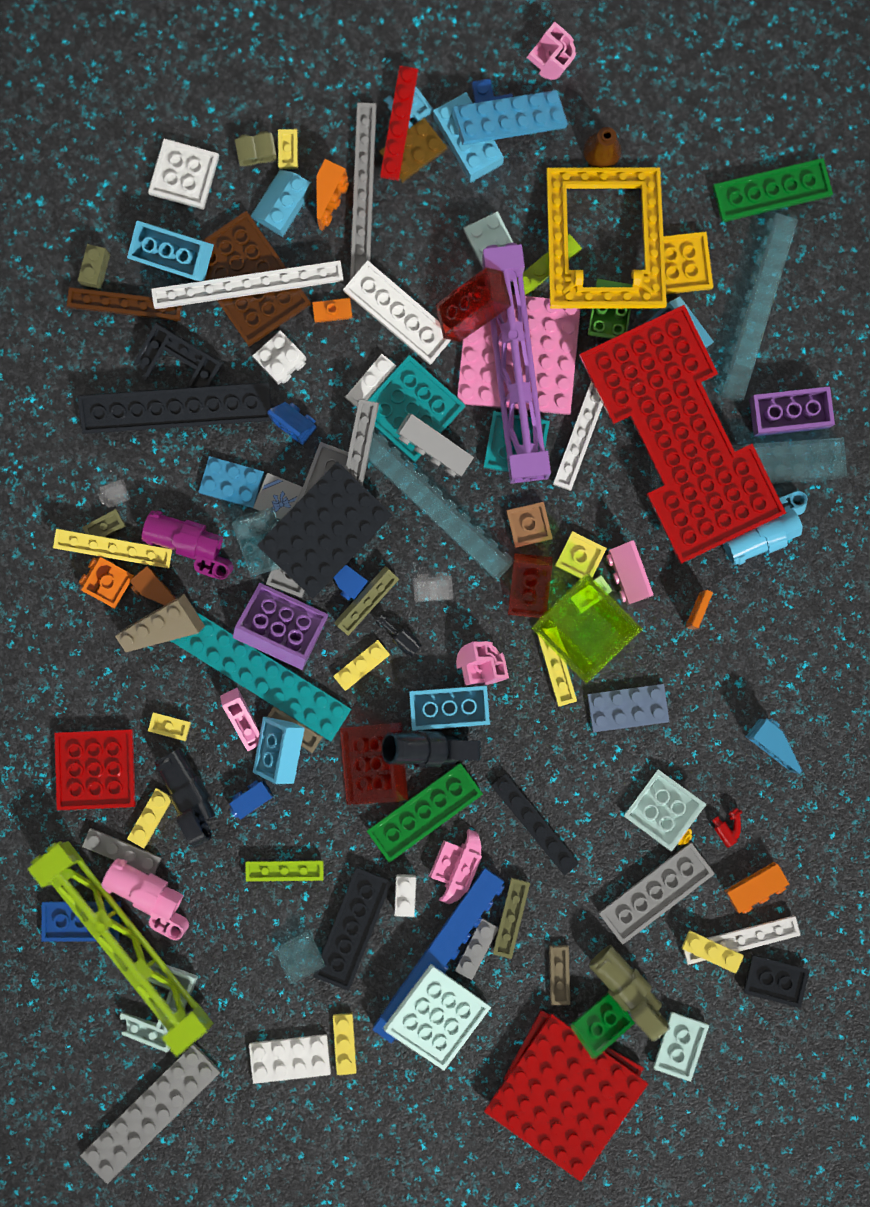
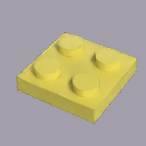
(580, 556)

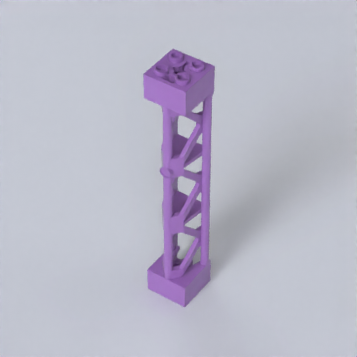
(528, 463)

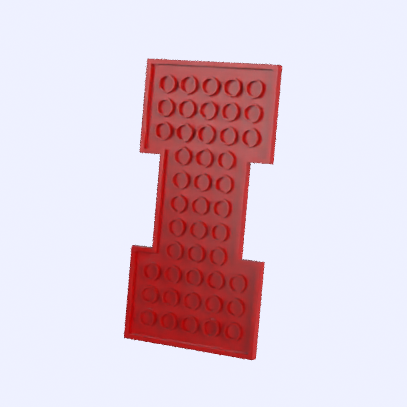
(657, 382)

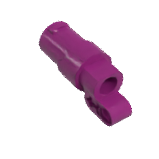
(188, 540)

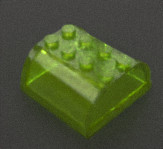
(586, 628)

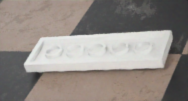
(397, 312)

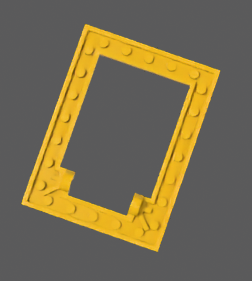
(566, 285)

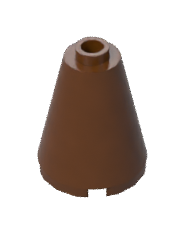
(602, 149)

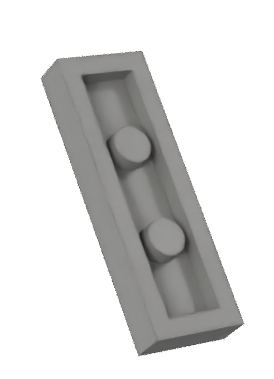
(476, 949)

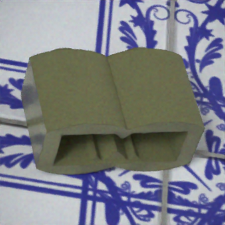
(255, 149)

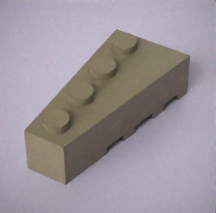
(165, 624)

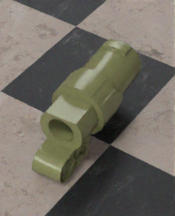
(630, 991)

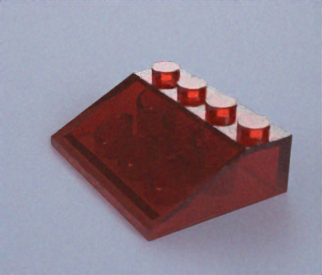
(365, 772)

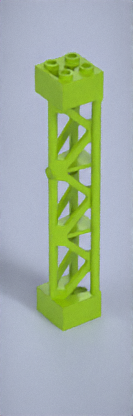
(53, 869)

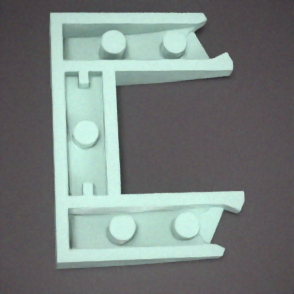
(150, 1032)

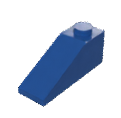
(350, 582)

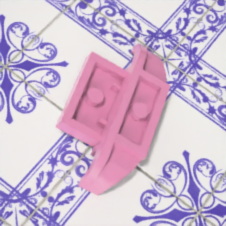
(457, 866)

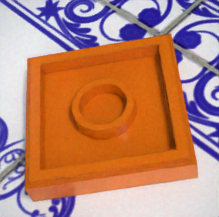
(699, 609)

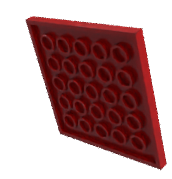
(565, 1098)

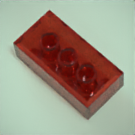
(473, 304)

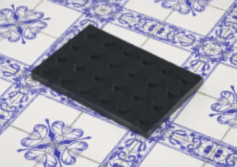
(324, 530)

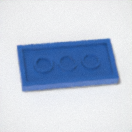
(62, 924)

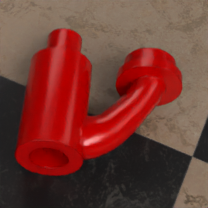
(724, 832)

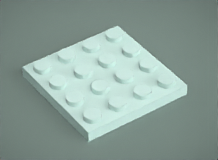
(437, 1017)

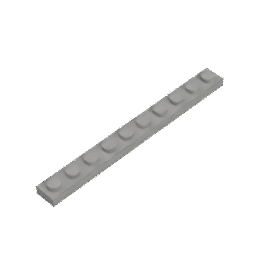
(363, 186)

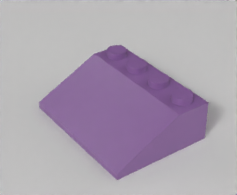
(280, 626)

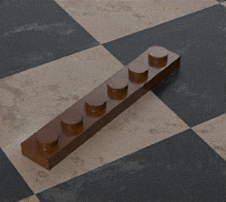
(120, 304)

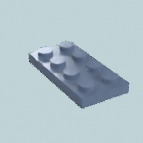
(628, 708)

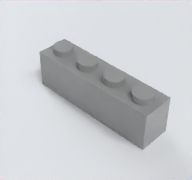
(434, 445)

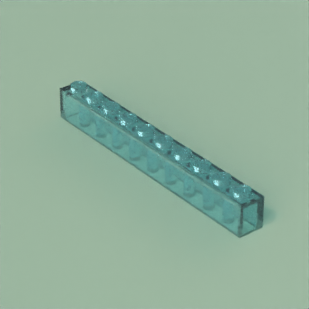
(758, 307)
(437, 508)

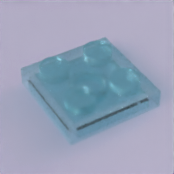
(299, 957)

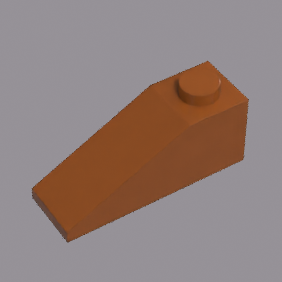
(151, 586)

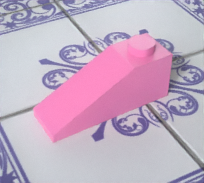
(241, 718)

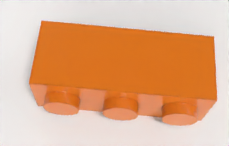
(757, 888)

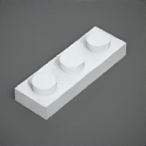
(371, 380)

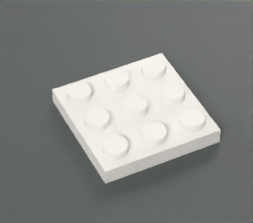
(183, 174)

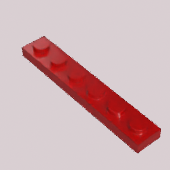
(399, 123)

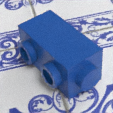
(250, 800)

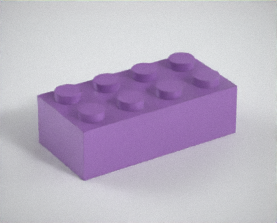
(791, 411)

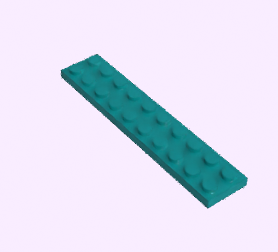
(266, 678)

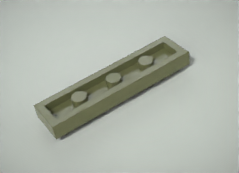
(366, 601)
(511, 918)

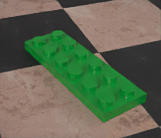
(772, 190)
(424, 812)

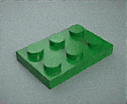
(601, 1025)

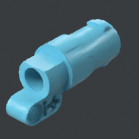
(771, 535)

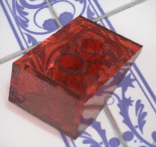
(530, 585)

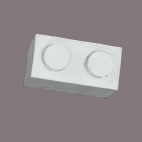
(405, 895)

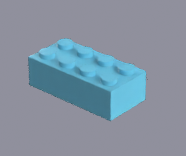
(474, 158)
(170, 251)
(449, 708)

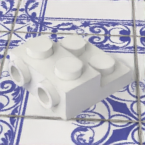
(280, 358)

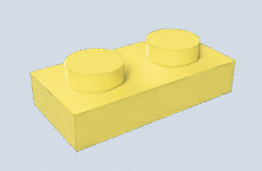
(288, 149)
(169, 726)

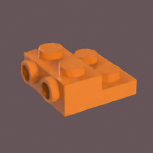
(105, 581)

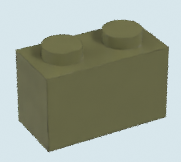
(94, 267)

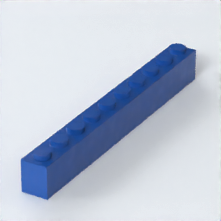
(447, 940)

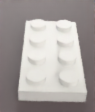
(289, 1058)

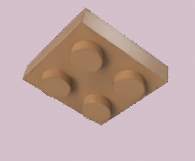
(529, 524)

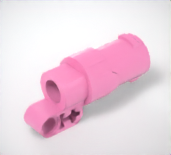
(149, 895)

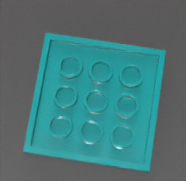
(413, 392)

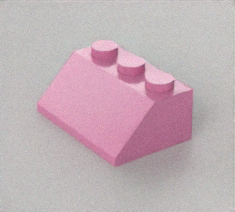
(629, 573)

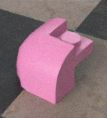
(553, 52)
(481, 664)

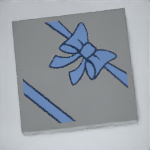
(277, 494)

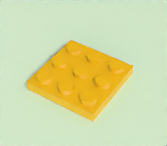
(687, 263)

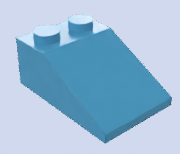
(773, 742)

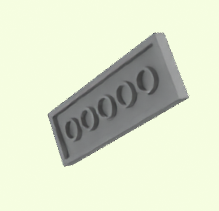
(656, 893)

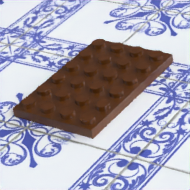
(242, 251)

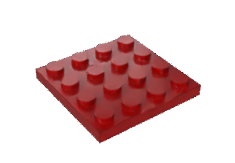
(95, 769)

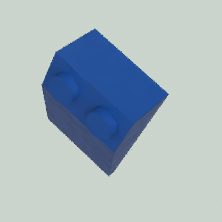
(292, 422)

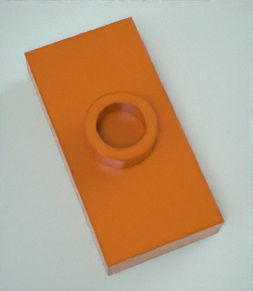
(332, 310)

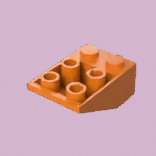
(330, 184)

